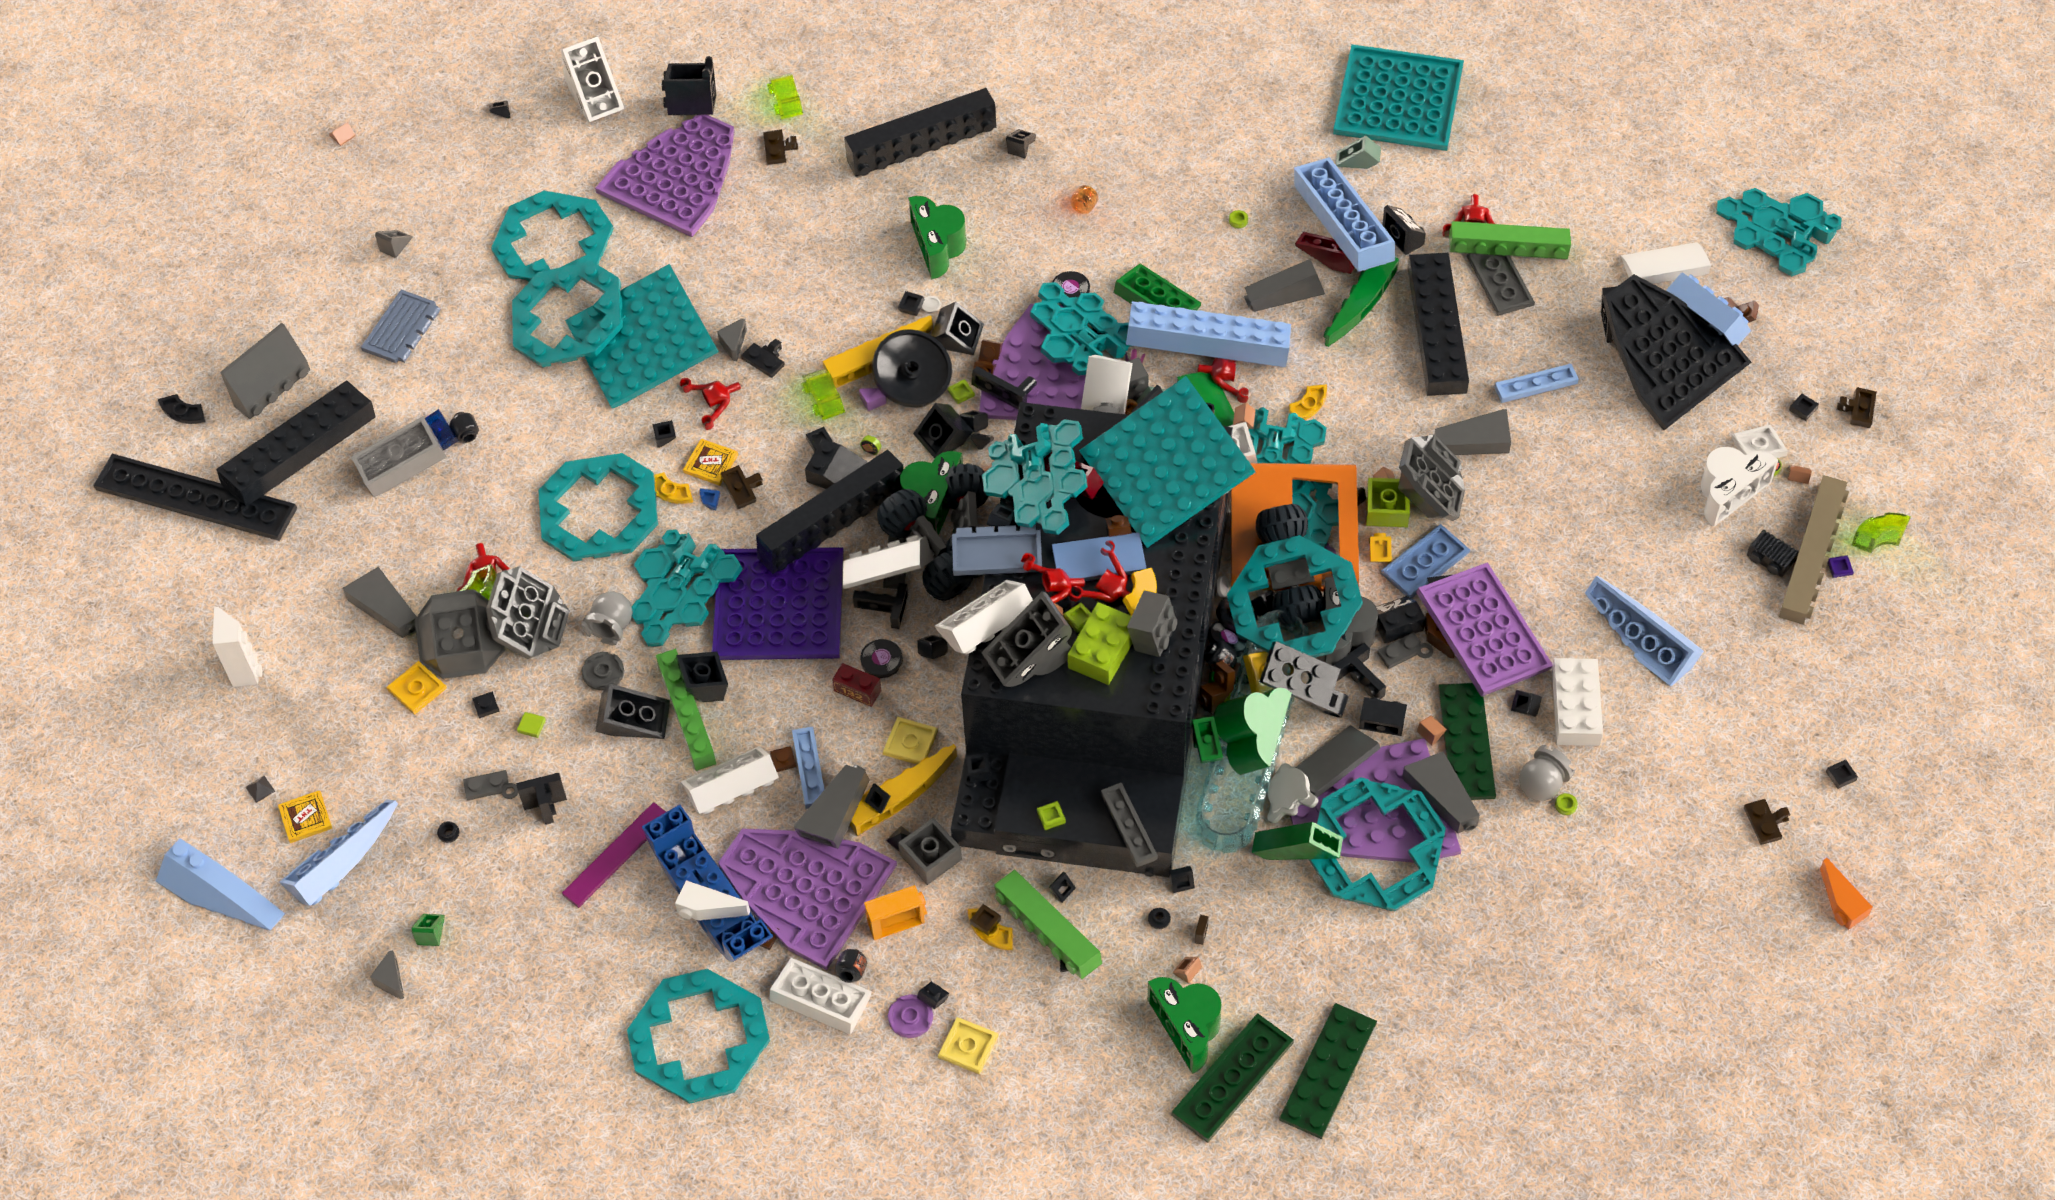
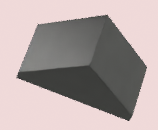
(392, 241)
(732, 338)
(388, 976)

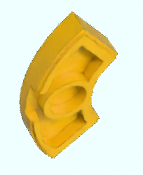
(1311, 401)
(671, 491)
(1141, 581)
(1000, 937)

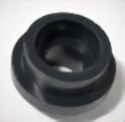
(446, 826)
(1159, 924)

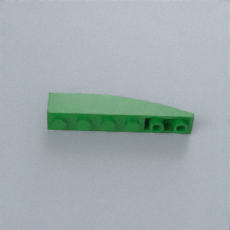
(1361, 301)

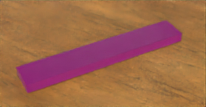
(611, 859)

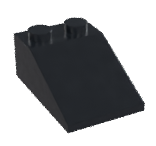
(831, 463)
(632, 713)

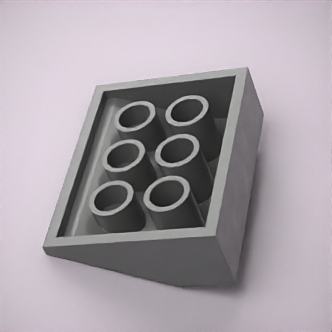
(265, 372)

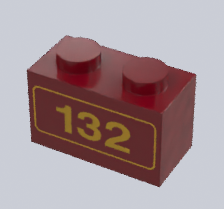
(856, 684)

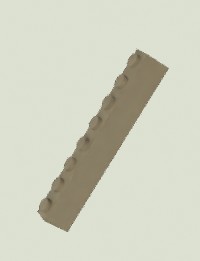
(1813, 550)

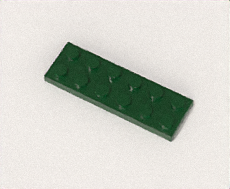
(1467, 738)
(1328, 1071)
(1232, 1077)

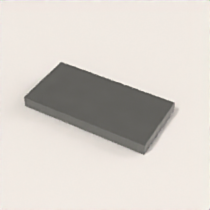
(1501, 282)
(1337, 759)

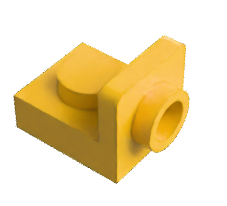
(1380, 548)

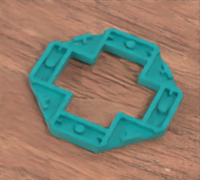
(565, 206)
(568, 348)
(596, 470)
(1318, 561)
(1425, 855)
(739, 1058)

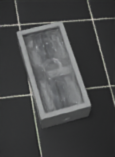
(398, 457)

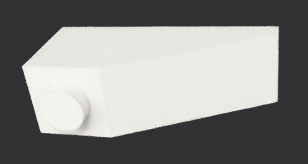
(705, 903)

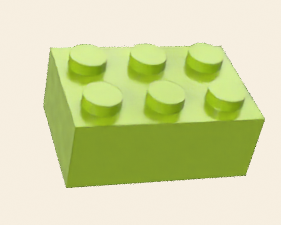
(1101, 644)

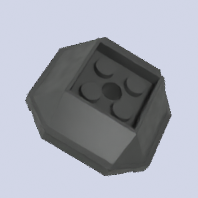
(1432, 477)
(526, 613)
(435, 628)

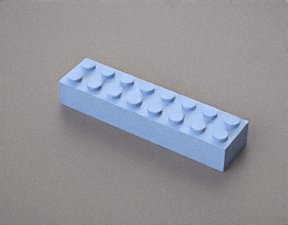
(1344, 214)
(1208, 334)

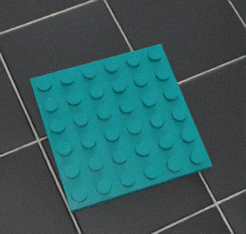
(1398, 97)
(656, 342)
(1167, 461)

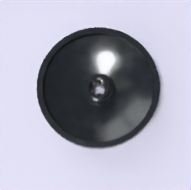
(912, 352)

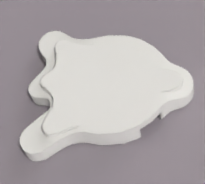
(1287, 792)

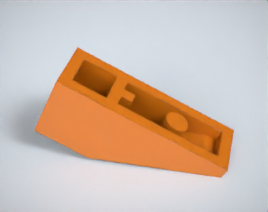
(1845, 900)

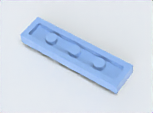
(1536, 383)
(808, 764)

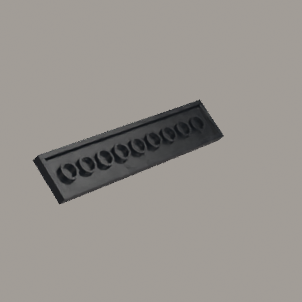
(193, 497)

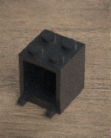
(690, 88)

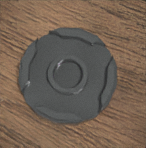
(602, 669)

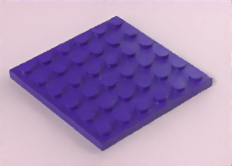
(783, 612)

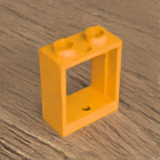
(895, 912)

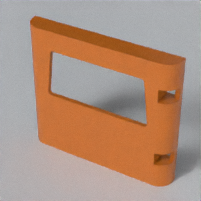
(1273, 487)

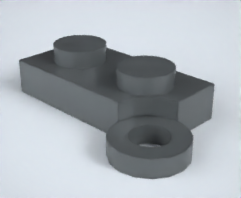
(1403, 650)
(489, 785)

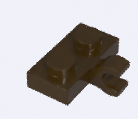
(776, 146)
(1861, 406)
(740, 486)
(1764, 821)

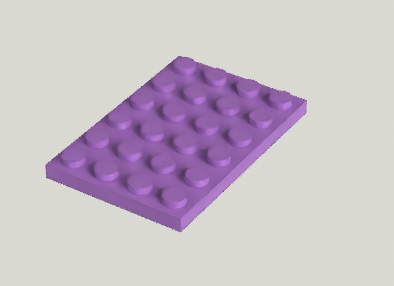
(1484, 629)

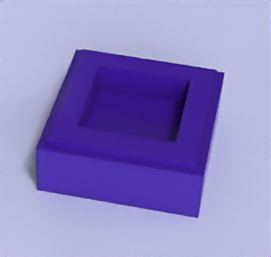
(1840, 566)

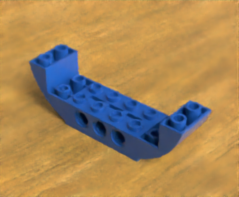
(685, 860)

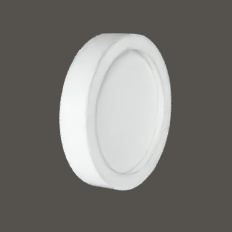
(931, 304)
(1222, 586)

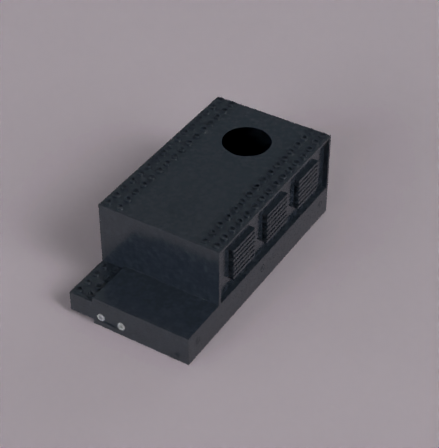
(1074, 735)

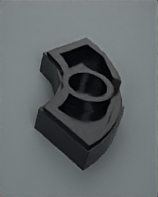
(182, 411)

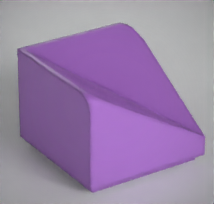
(872, 398)

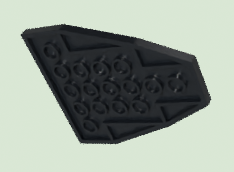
(1668, 349)

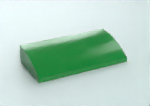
(1148, 287)
(1212, 394)

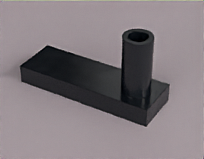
(1001, 389)

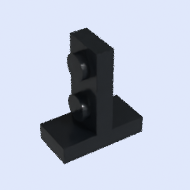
(884, 603)
(1360, 673)

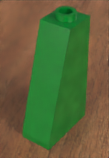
(1297, 843)

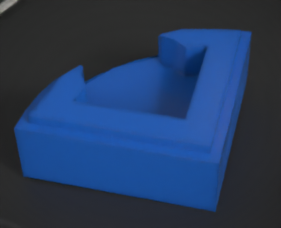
(710, 498)

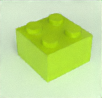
(1386, 504)

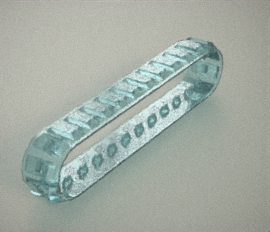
(1233, 841)

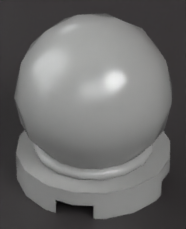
(608, 617)
(1545, 774)

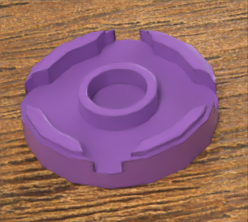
(911, 1023)

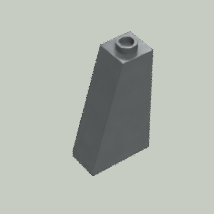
(1285, 287)
(1477, 435)
(381, 601)
(1443, 791)
(834, 808)

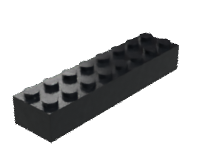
(920, 132)
(1438, 324)
(296, 443)
(829, 512)

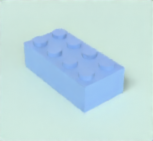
(1712, 309)

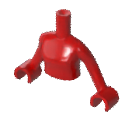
(1472, 213)
(1224, 370)
(714, 394)
(481, 561)
(1053, 579)
(1110, 584)

